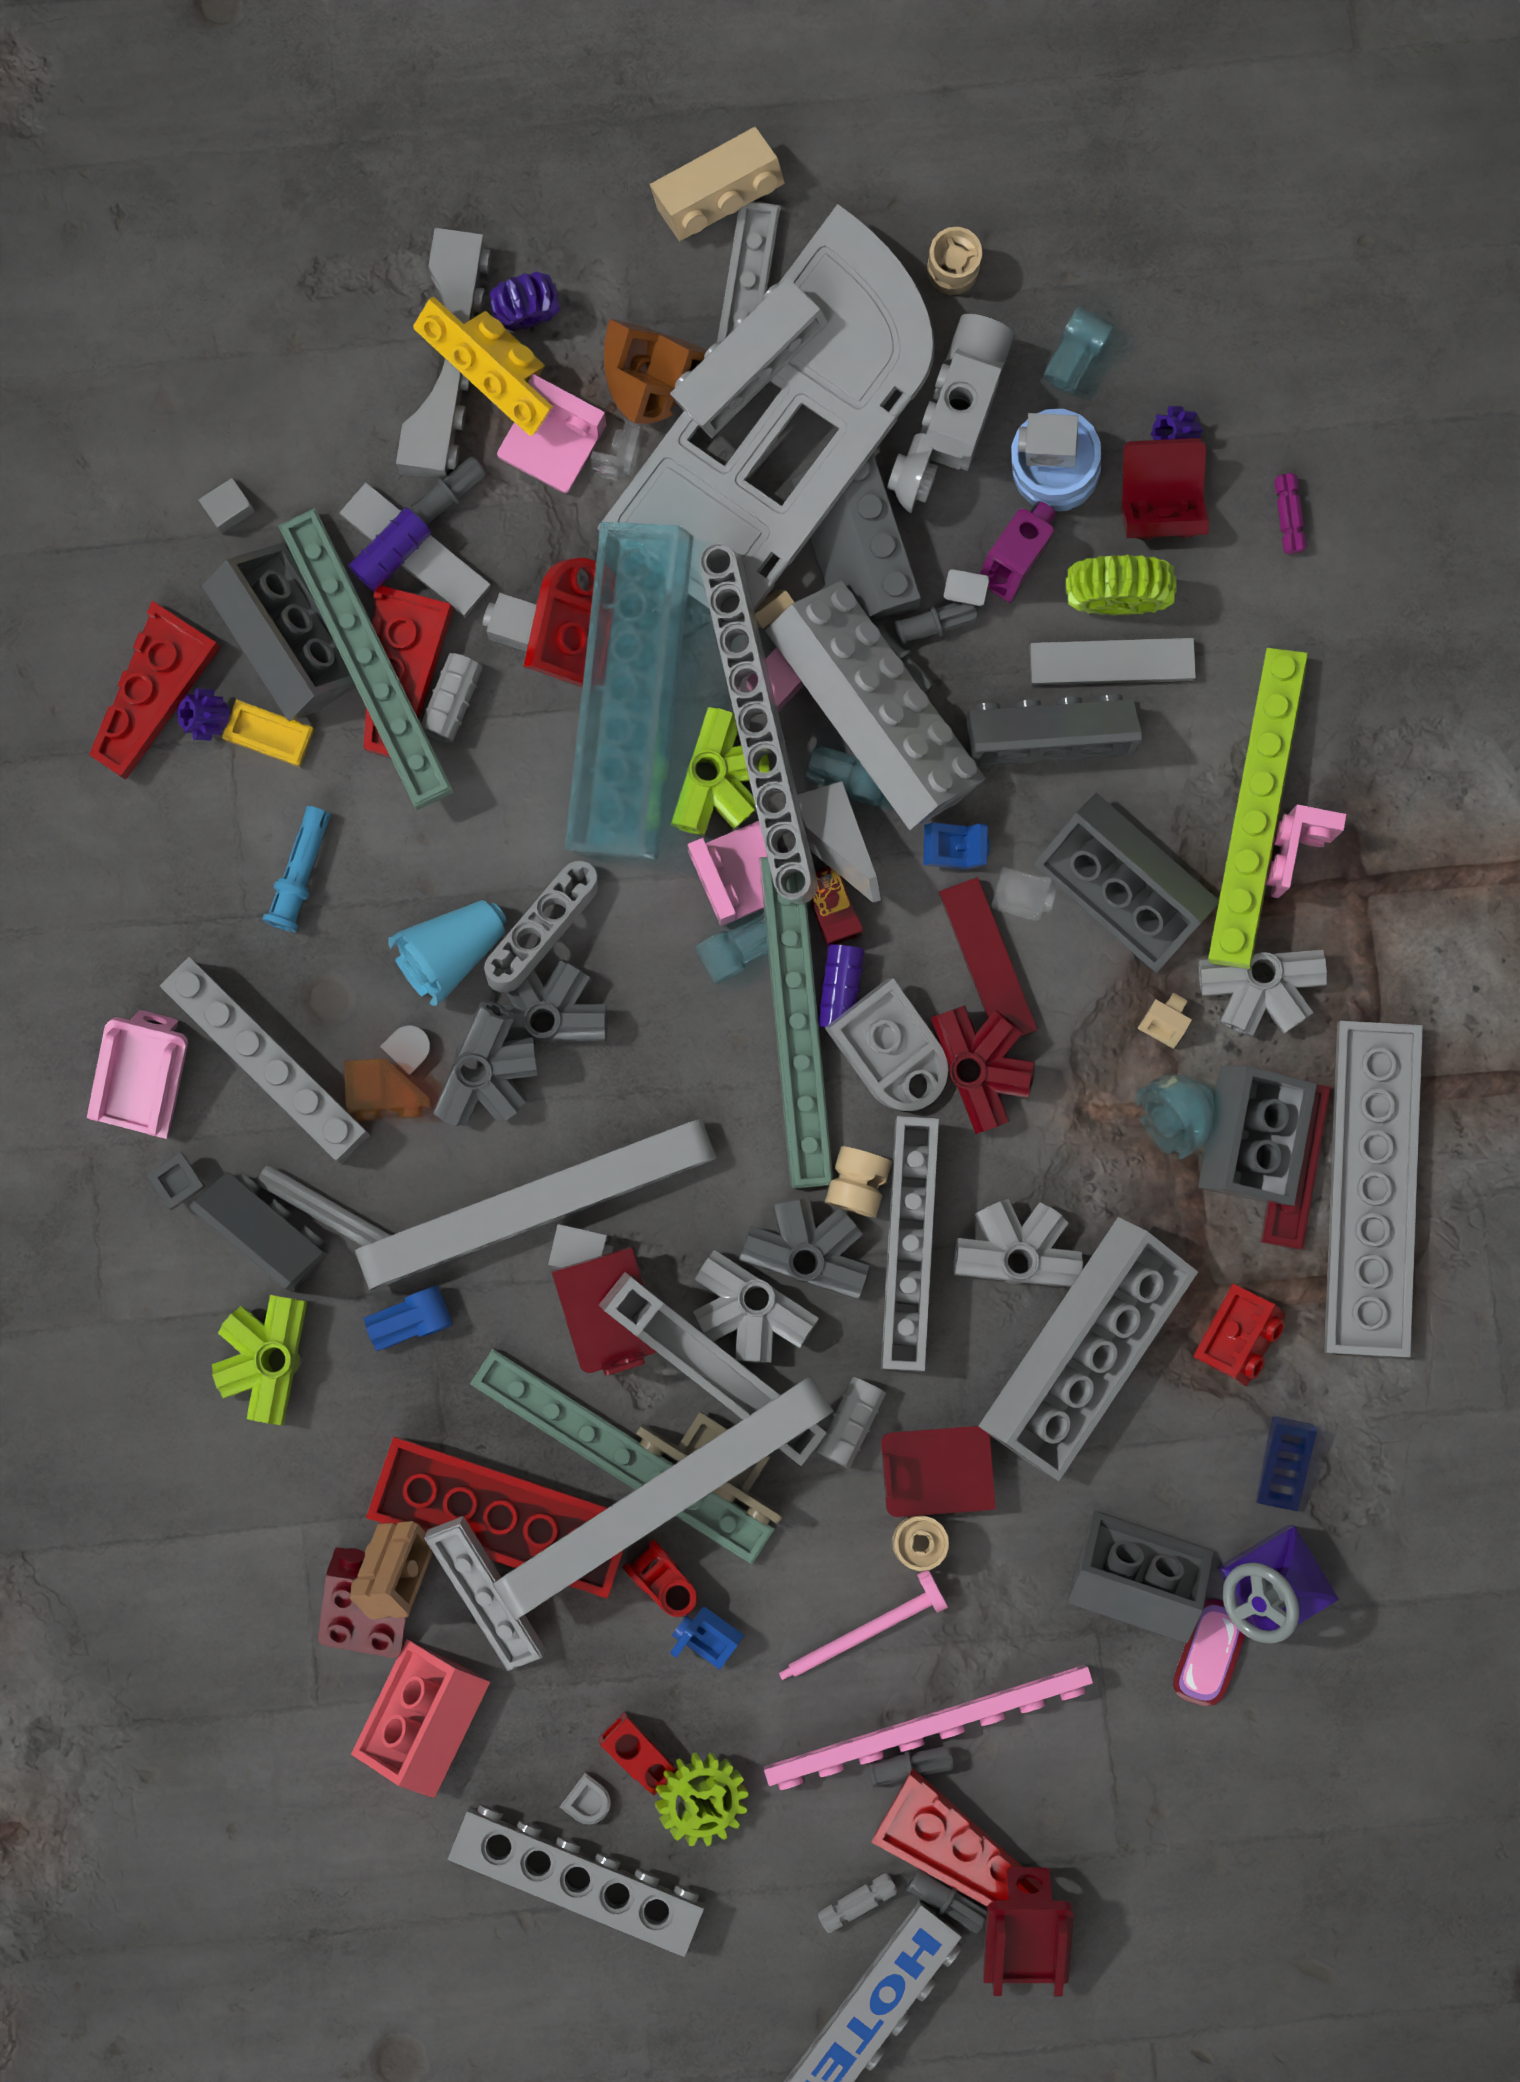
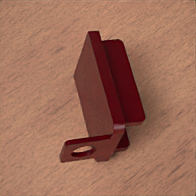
(596, 1335)
(937, 1471)
(1028, 1935)

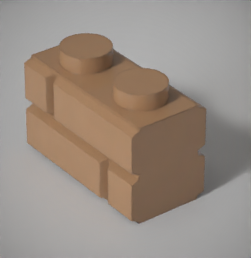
(391, 1571)

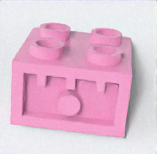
(561, 443)
(1314, 829)
(731, 871)

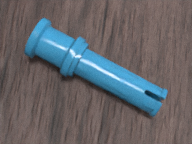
(292, 887)

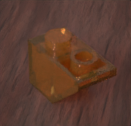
(380, 1087)

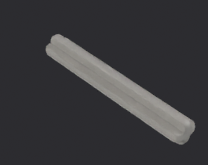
(319, 1207)

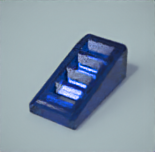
(1271, 1460)

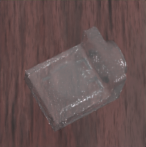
(626, 446)
(1023, 894)

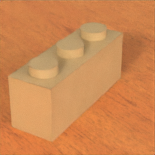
(717, 183)

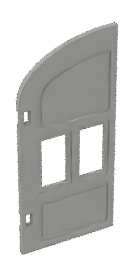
(871, 346)

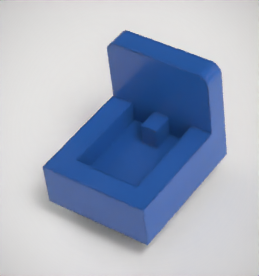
(955, 845)
(707, 1636)

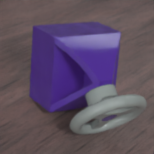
(1274, 1587)

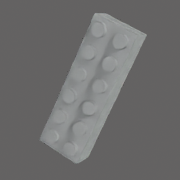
(875, 704)
(1088, 1348)

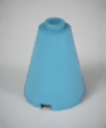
(446, 948)

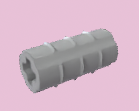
(451, 697)
(851, 1422)

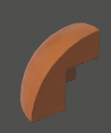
(644, 369)

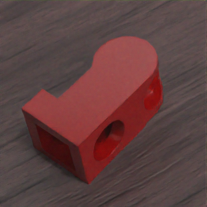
(636, 1753)

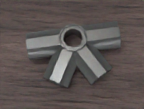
(559, 999)
(492, 1081)
(824, 1243)

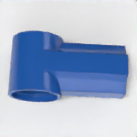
(417, 1316)

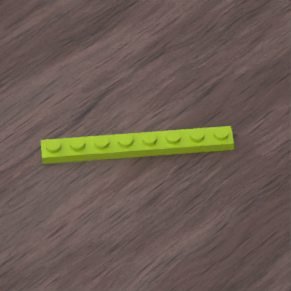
(1258, 808)

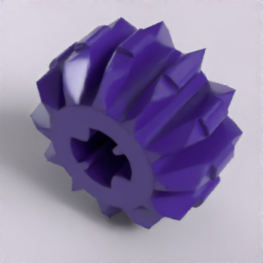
(525, 301)

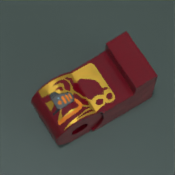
(834, 909)

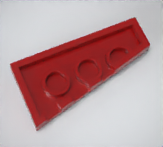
(412, 637)
(160, 674)

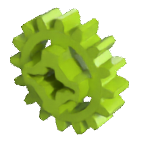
(704, 1781)

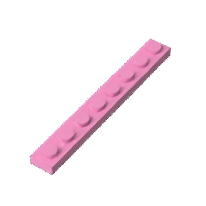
(946, 1722)

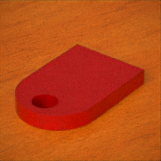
(562, 622)

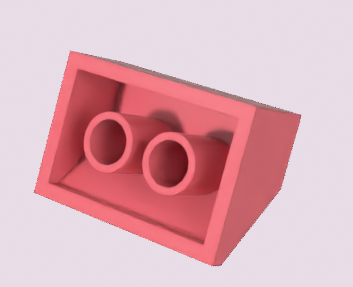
(420, 1719)

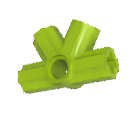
(724, 792)
(251, 1367)

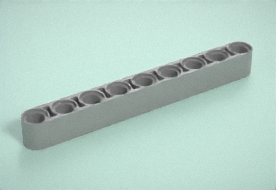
(745, 707)
(535, 1204)
(662, 1498)

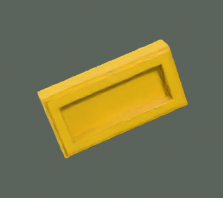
(268, 733)

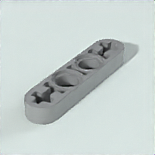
(536, 923)

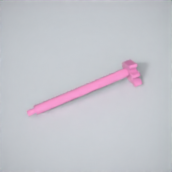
(931, 1597)

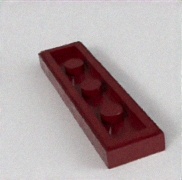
(986, 953)
(1288, 1224)

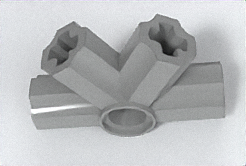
(1276, 997)
(1031, 1240)
(753, 1327)

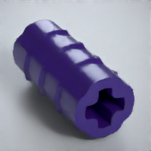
(390, 549)
(840, 982)

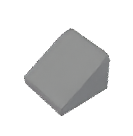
(226, 505)
(966, 587)

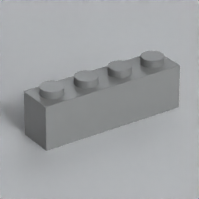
(748, 356)

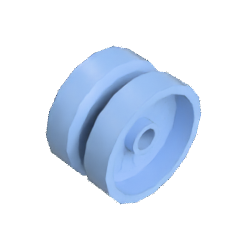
(1060, 486)

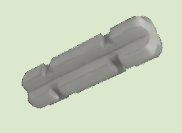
(857, 1903)

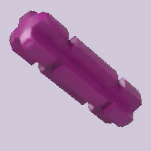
(1290, 513)

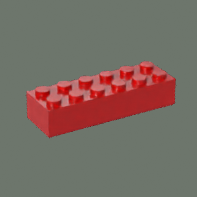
(505, 1512)

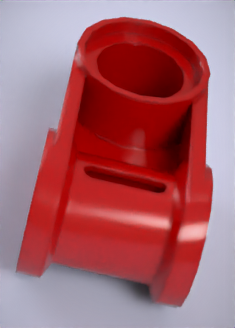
(661, 1578)

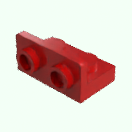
(1241, 1335)

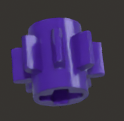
(1176, 425)
(203, 714)

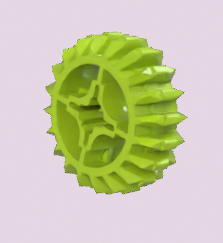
(1121, 585)

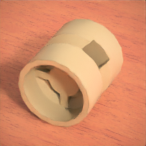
(954, 260)
(858, 1181)
(920, 1542)

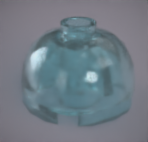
(1177, 1113)

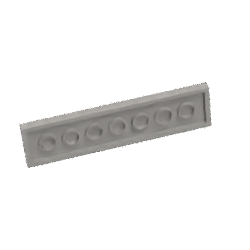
(1373, 1189)

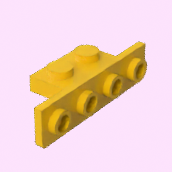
(489, 360)

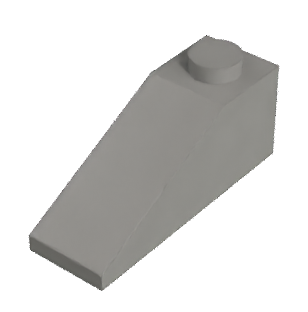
(837, 837)

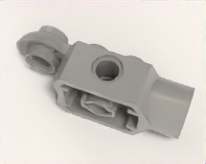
(964, 382)

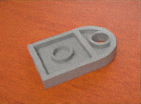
(889, 1046)

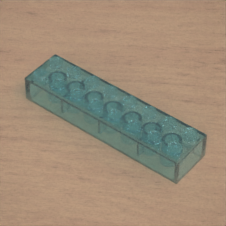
(629, 691)

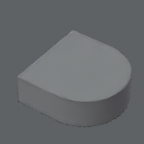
(408, 1048)
(587, 1801)

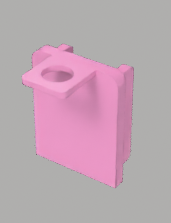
(139, 1074)

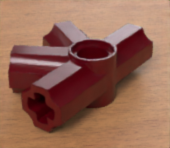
(989, 1049)

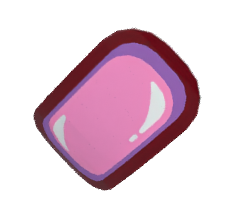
(1208, 1657)

